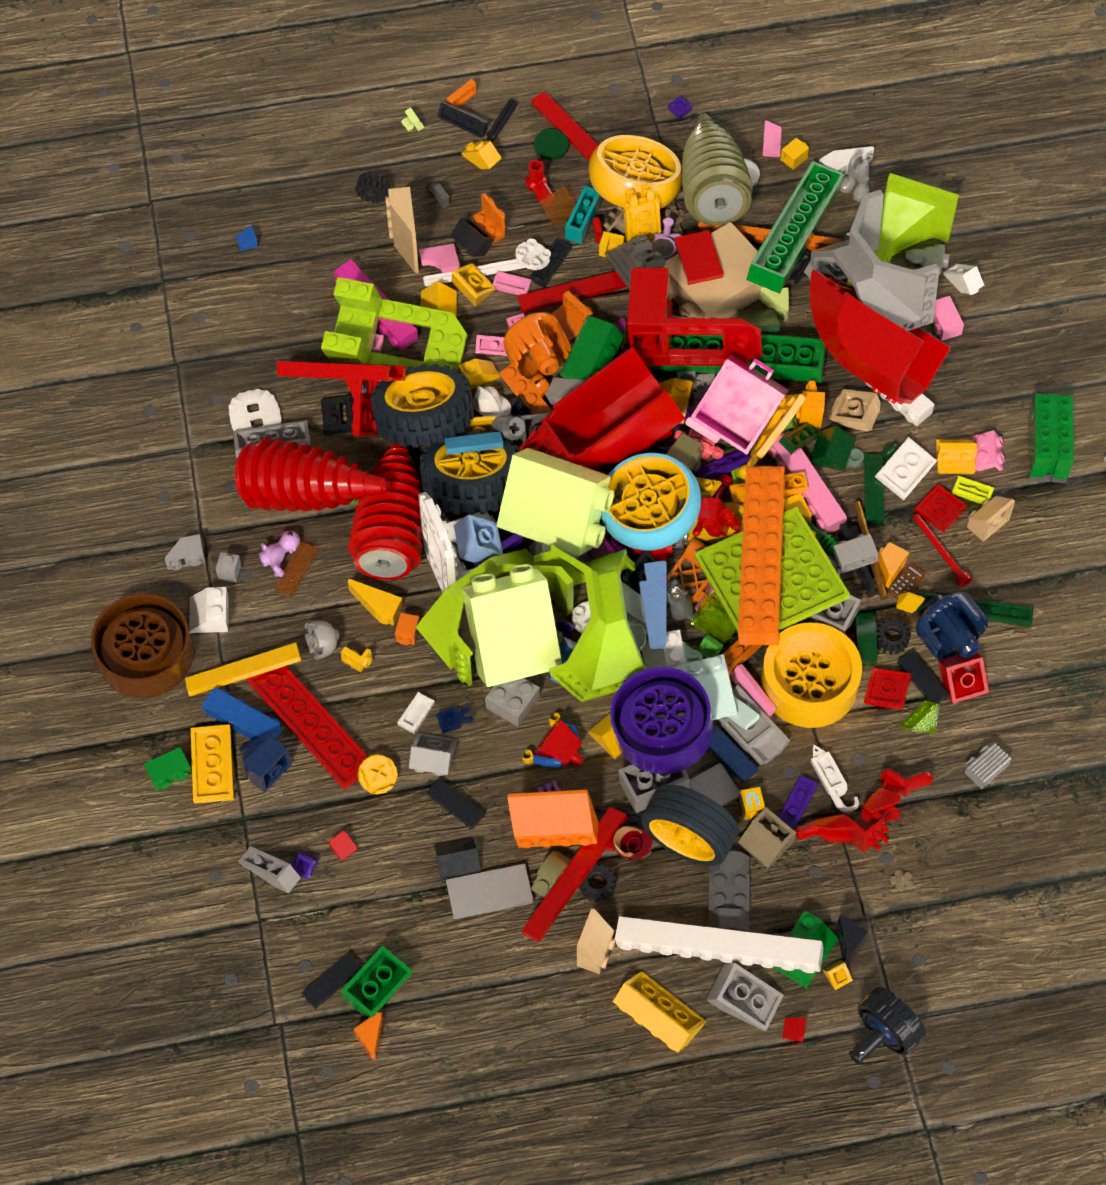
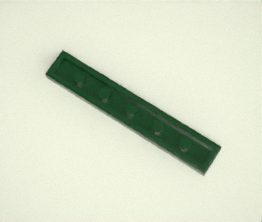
(994, 611)

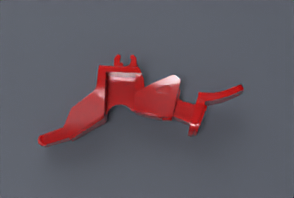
(876, 811)

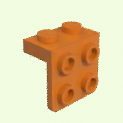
(572, 315)

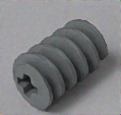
(509, 426)

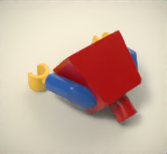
(558, 746)

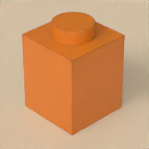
(406, 629)

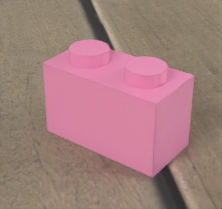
(947, 319)

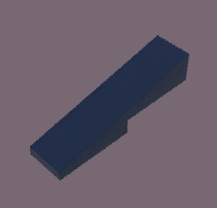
(730, 755)

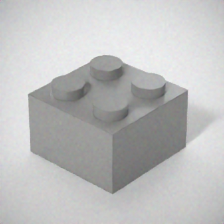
(513, 700)

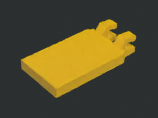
(642, 214)

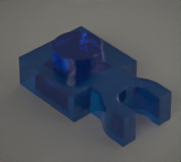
(450, 719)

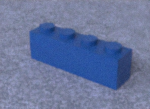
(241, 717)

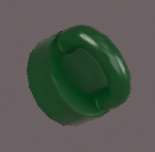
(888, 451)

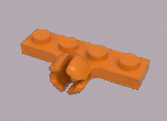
(531, 389)

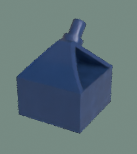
(265, 761)

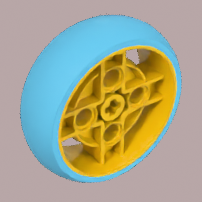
(659, 531)

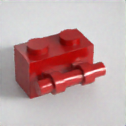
(717, 518)

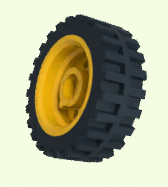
(424, 407)
(466, 480)

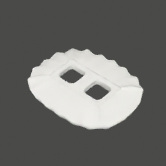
(268, 409)

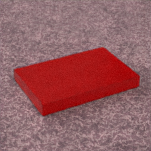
(698, 257)

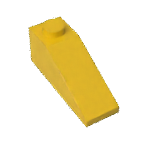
(380, 604)

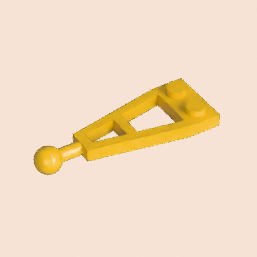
(788, 407)

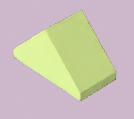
(777, 301)

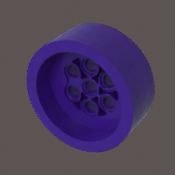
(662, 751)

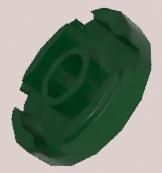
(551, 144)

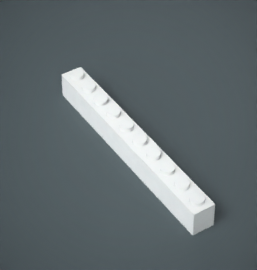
(719, 944)

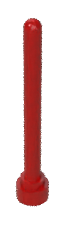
(726, 482)
(962, 578)

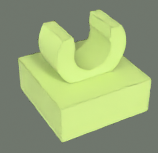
(412, 120)

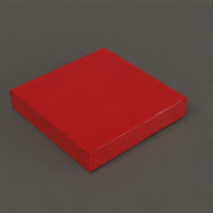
(940, 508)
(887, 688)

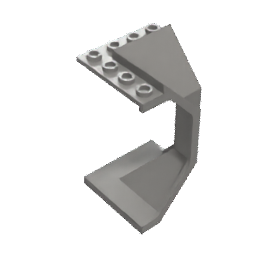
(889, 289)

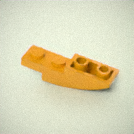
(794, 484)

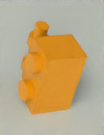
(812, 407)

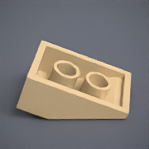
(595, 943)

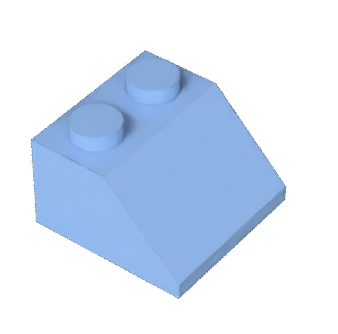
(477, 539)

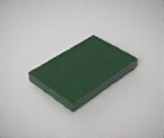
(761, 318)

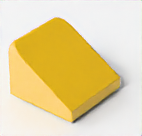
(909, 602)
(838, 974)

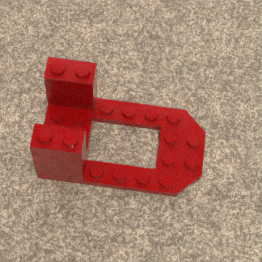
(653, 323)

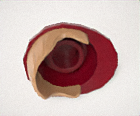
(632, 842)

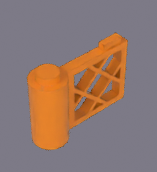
(693, 547)

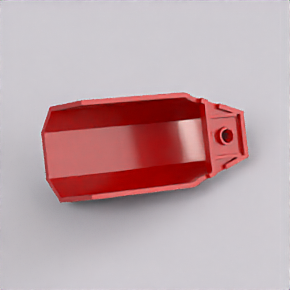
(870, 344)
(608, 416)

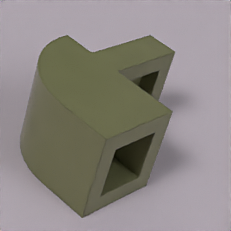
(550, 872)

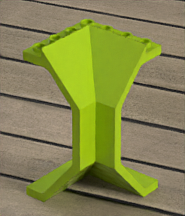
(913, 215)
(442, 621)
(607, 648)

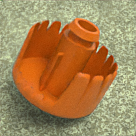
(542, 339)

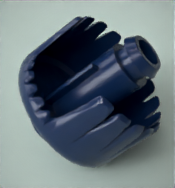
(951, 623)

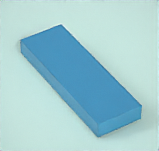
(473, 443)

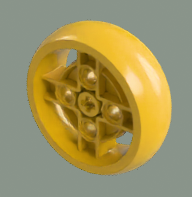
(630, 162)

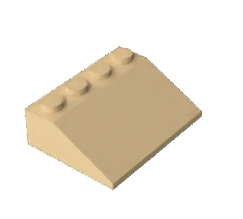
(402, 224)

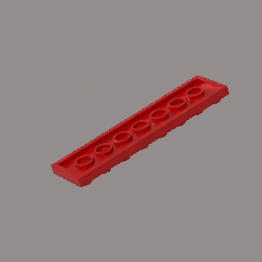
(310, 724)

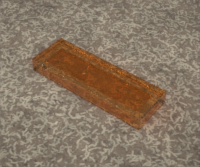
(296, 569)

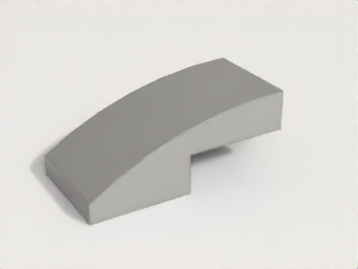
(697, 379)

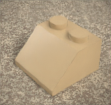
(990, 517)

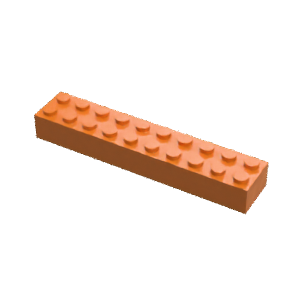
(761, 556)

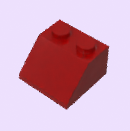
(963, 677)

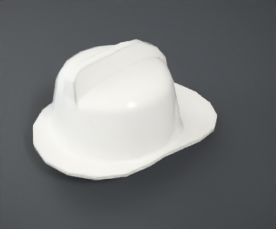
(490, 402)

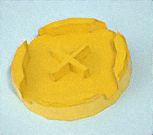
(377, 774)

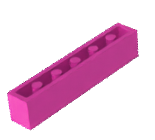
(399, 334)

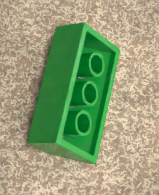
(592, 349)

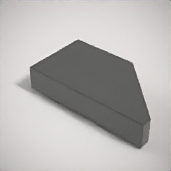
(439, 193)

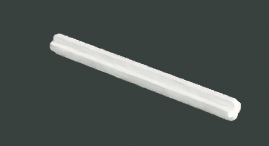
(486, 269)

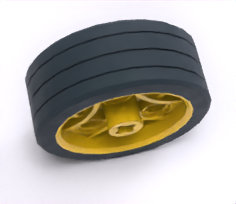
(690, 825)

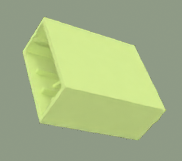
(555, 502)
(511, 625)

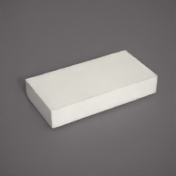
(416, 712)

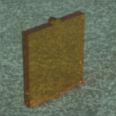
(558, 206)

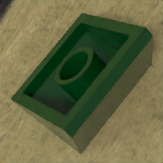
(832, 449)

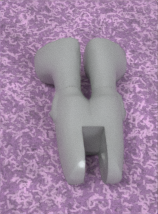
(857, 178)

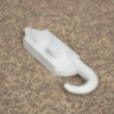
(831, 779)

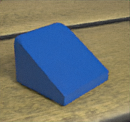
(247, 239)

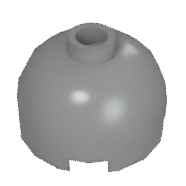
(321, 638)

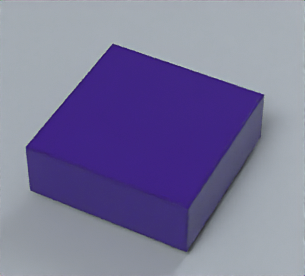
(679, 107)

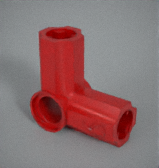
(537, 181)

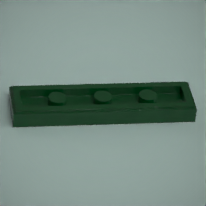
(873, 489)

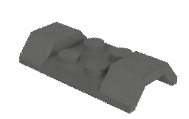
(730, 893)

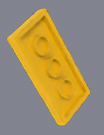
(212, 764)

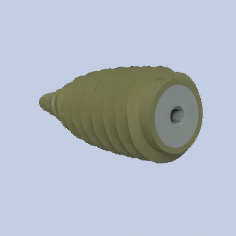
(714, 175)

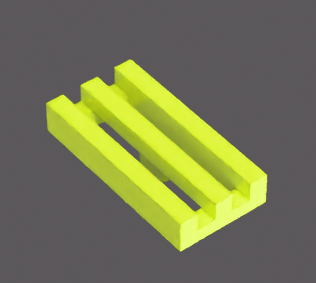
(972, 493)

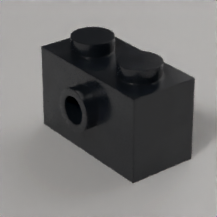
(472, 237)

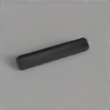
(501, 119)

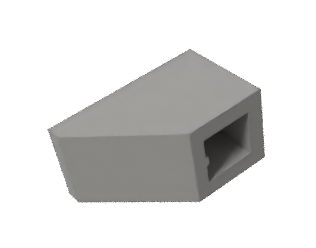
(186, 552)

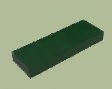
(798, 438)

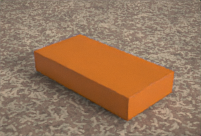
(463, 94)

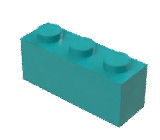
(582, 215)

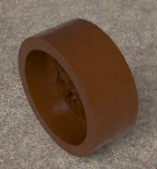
(133, 674)

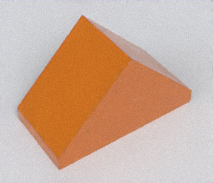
(369, 1034)

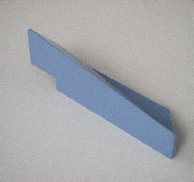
(654, 603)

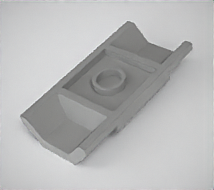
(761, 739)

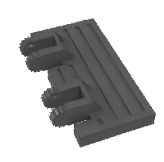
(633, 255)

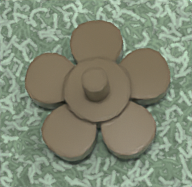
(676, 215)
(901, 880)

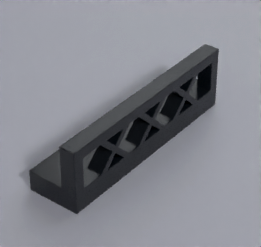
(864, 573)

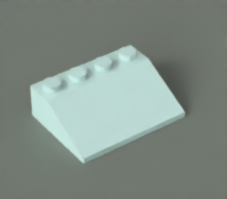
(715, 679)

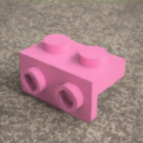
(989, 451)

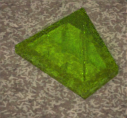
(923, 718)

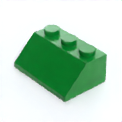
(813, 929)
(376, 982)

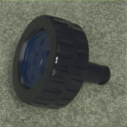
(889, 1023)

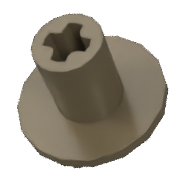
(616, 221)

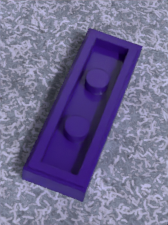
(722, 465)
(798, 801)

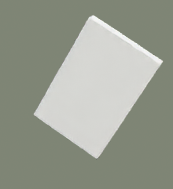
(906, 468)

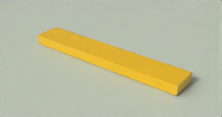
(242, 669)

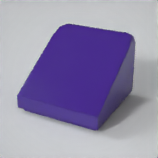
(305, 864)

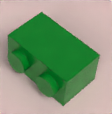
(168, 769)

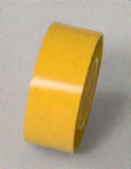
(818, 646)

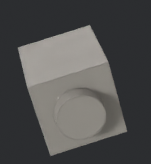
(228, 567)

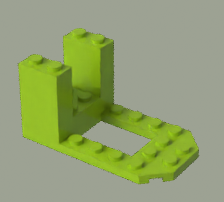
(358, 322)

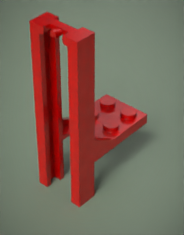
(354, 375)

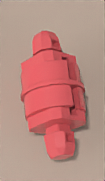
(708, 447)

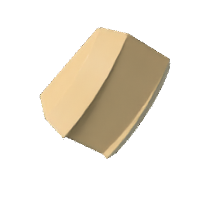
(855, 409)

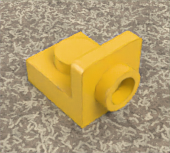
(356, 660)

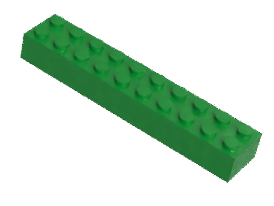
(795, 227)
(788, 356)

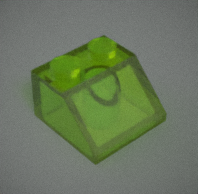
(713, 619)

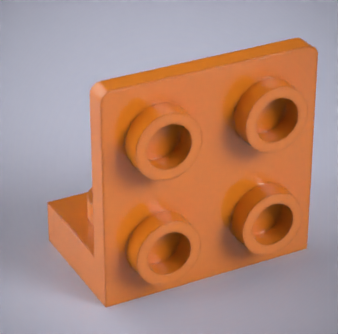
(490, 218)

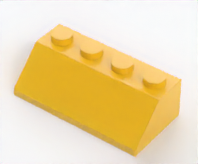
(659, 1011)

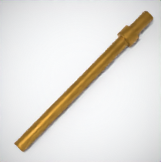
(878, 578)

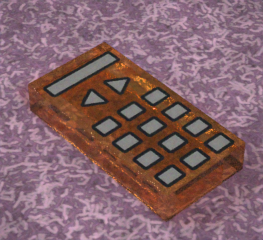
(906, 581)

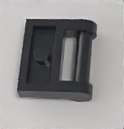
(332, 415)

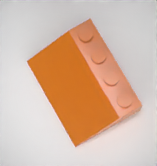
(553, 818)

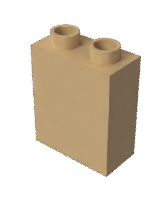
(720, 296)

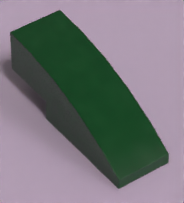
(866, 638)

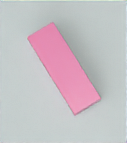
(743, 678)

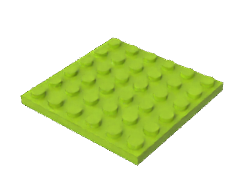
(807, 575)

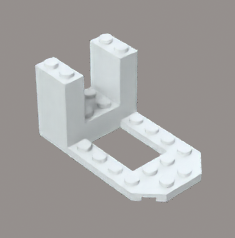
(441, 543)

